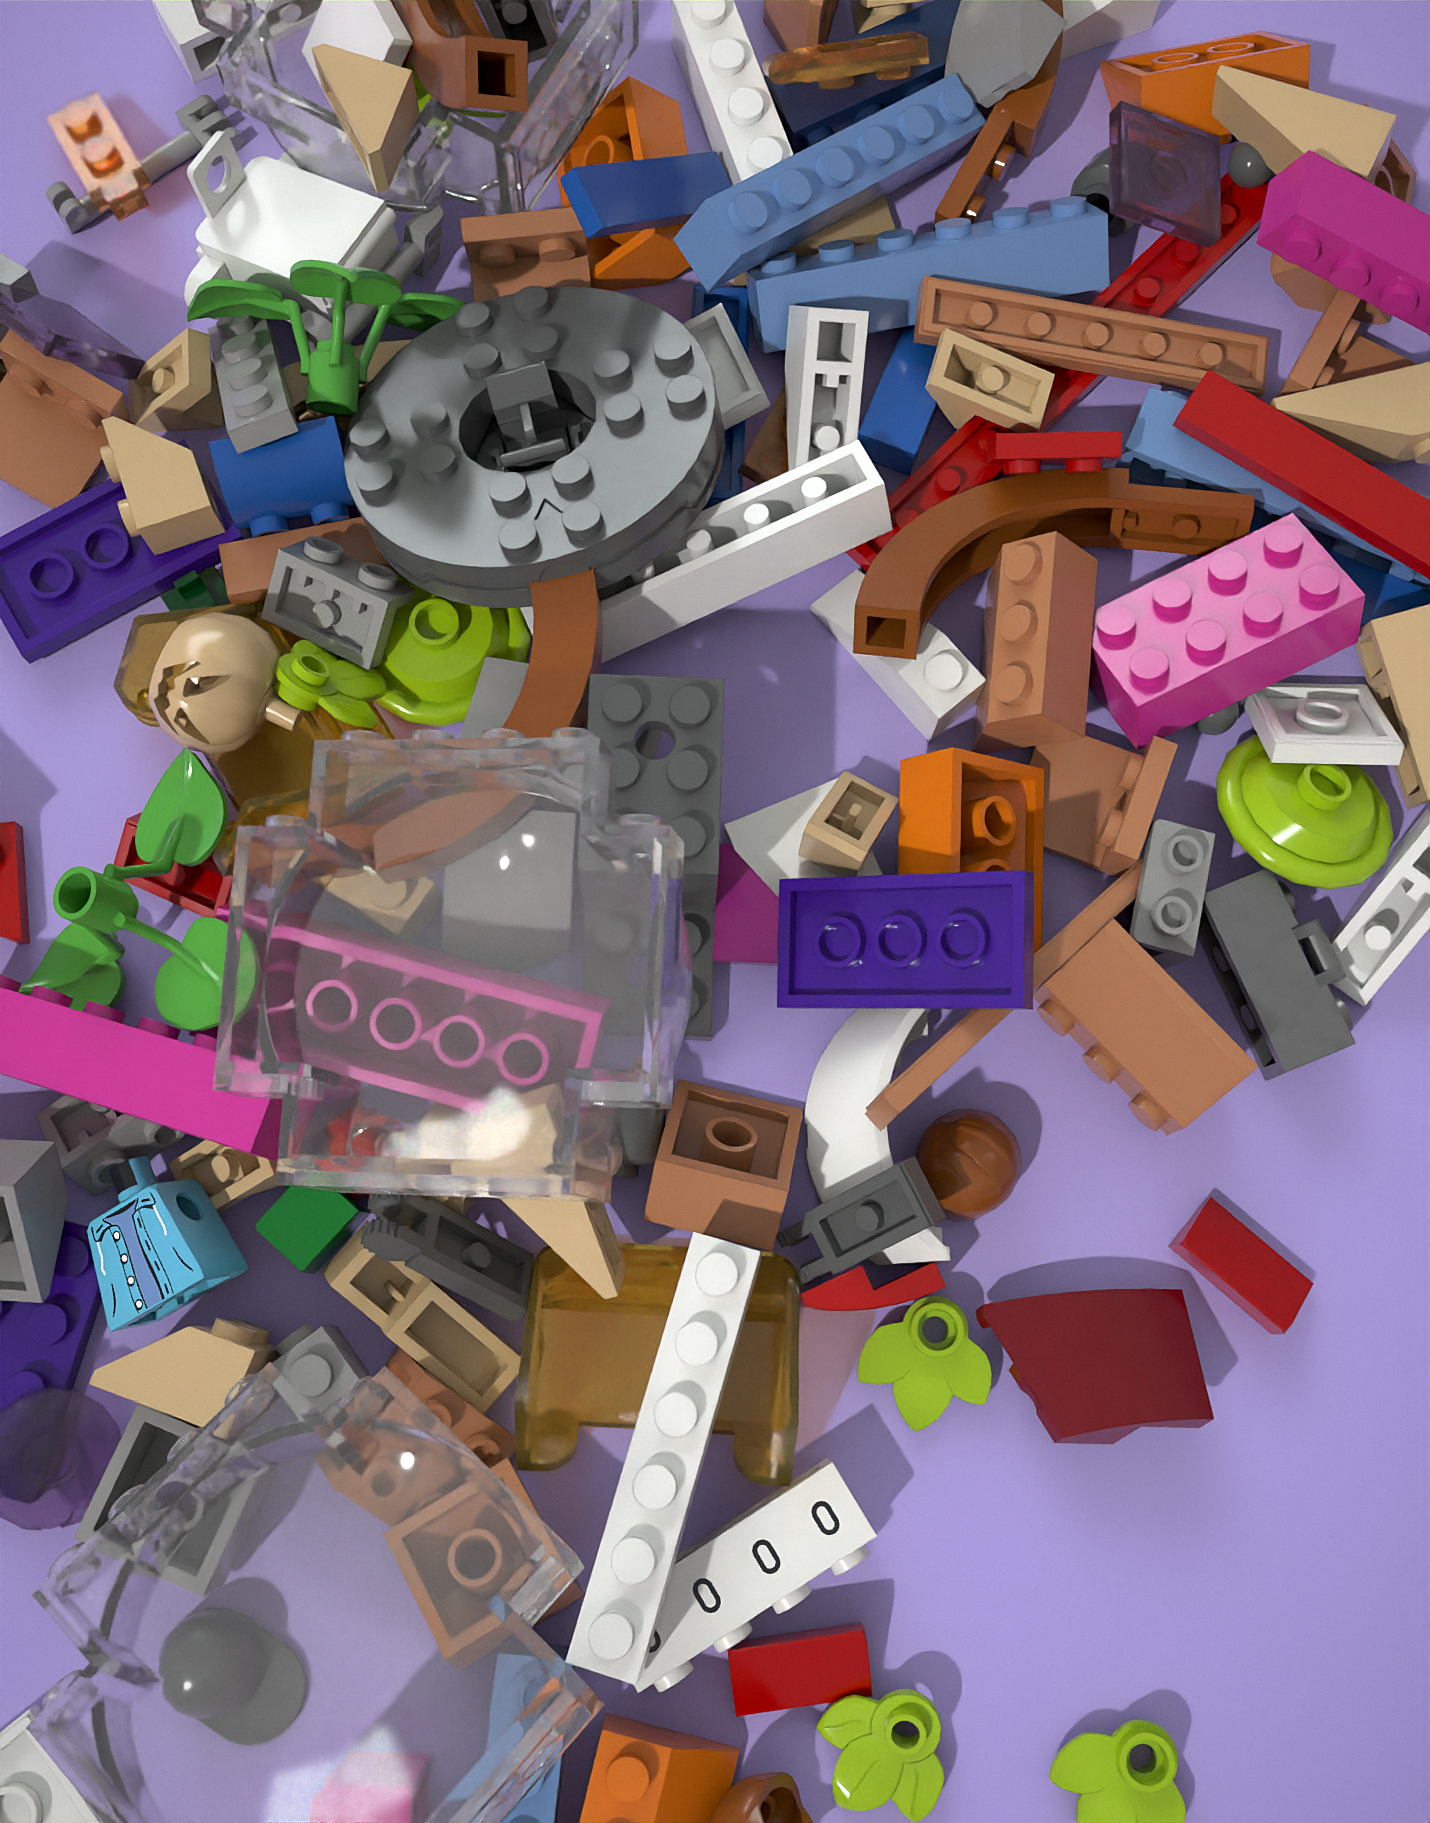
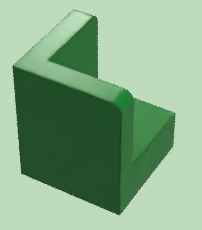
(310, 1225)

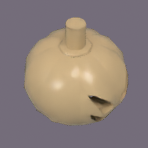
(223, 686)

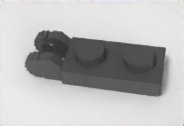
(866, 1219)
(451, 1251)

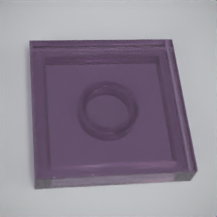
(1164, 174)
(65, 333)

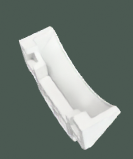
(841, 1139)

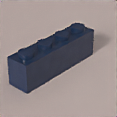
(817, 113)

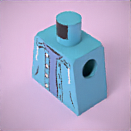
(158, 1247)

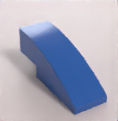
(900, 407)

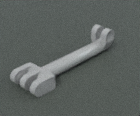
(200, 122)
(416, 255)

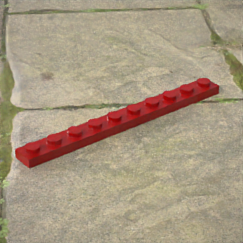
(1147, 287)

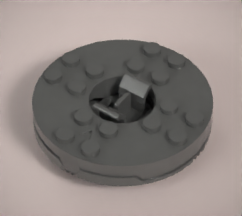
(535, 444)

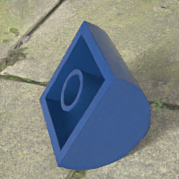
(285, 478)

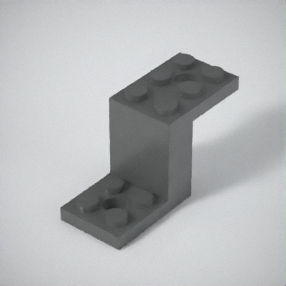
(677, 788)

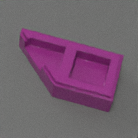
(744, 914)

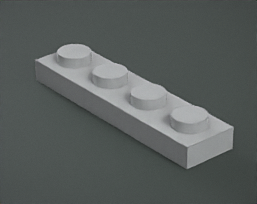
(251, 382)

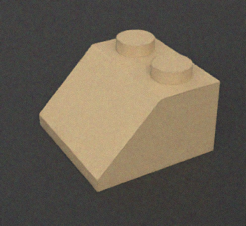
(189, 1369)

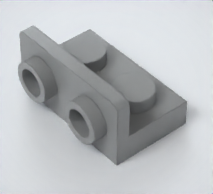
(335, 600)
(1171, 891)
(98, 1138)

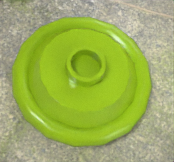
(439, 654)
(1304, 819)

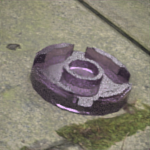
(53, 1456)

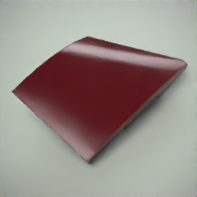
(1103, 1361)

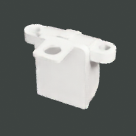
(280, 215)

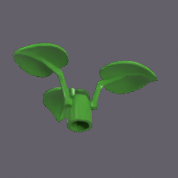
(333, 368)
(177, 825)

